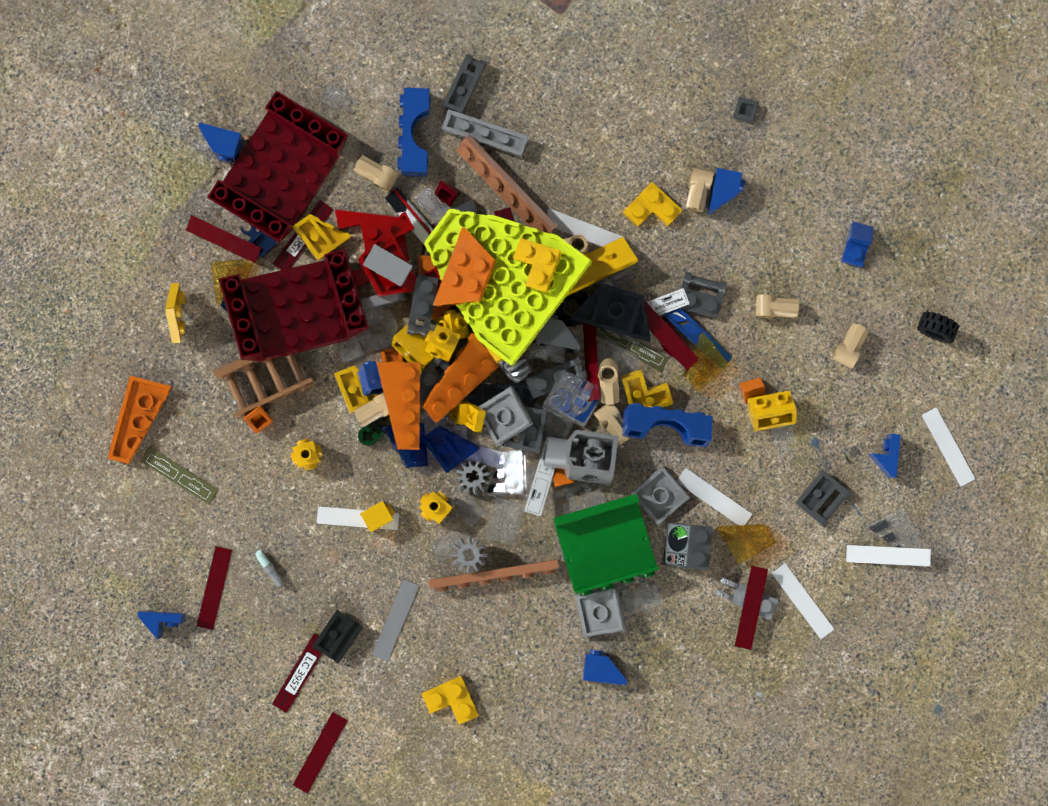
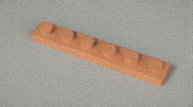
(504, 186)
(485, 577)

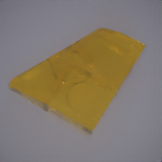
(228, 268)
(709, 365)
(746, 540)

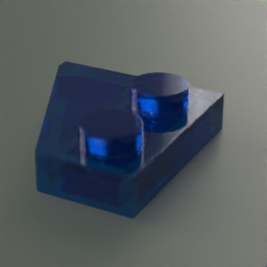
(410, 458)

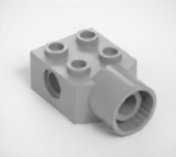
(584, 456)

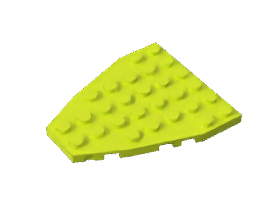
(509, 310)

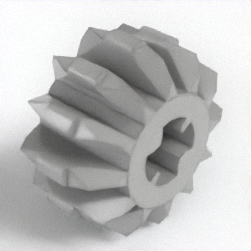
(518, 371)
(470, 469)
(476, 552)

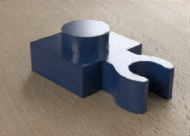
(260, 240)

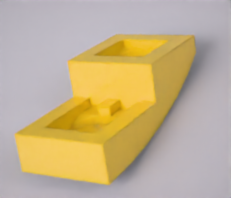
(469, 415)

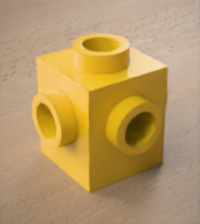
(455, 322)
(441, 342)
(314, 458)
(443, 507)

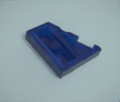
(448, 447)

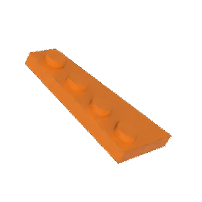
(461, 378)
(402, 396)
(138, 411)

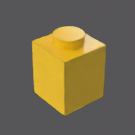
(378, 516)

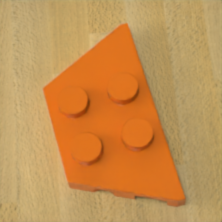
(466, 272)

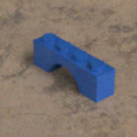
(415, 107)
(693, 427)

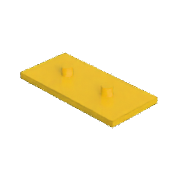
(606, 262)

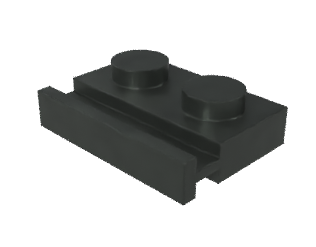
(337, 636)

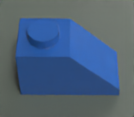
(223, 142)
(725, 188)
(370, 379)
(601, 669)

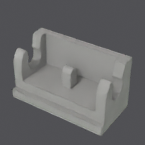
(388, 265)

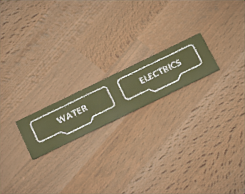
(646, 353)
(179, 475)

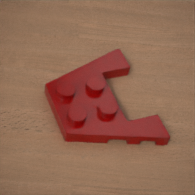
(372, 228)
(387, 241)

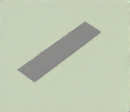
(395, 620)

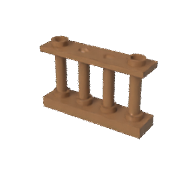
(228, 373)

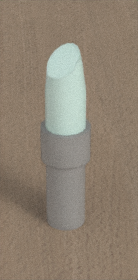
(269, 568)

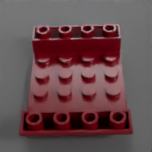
(280, 168)
(294, 308)

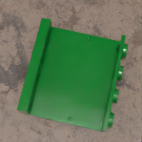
(605, 545)

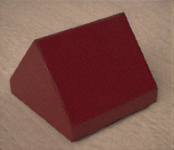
(446, 193)

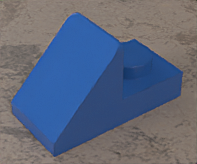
(857, 244)
(889, 461)
(154, 621)

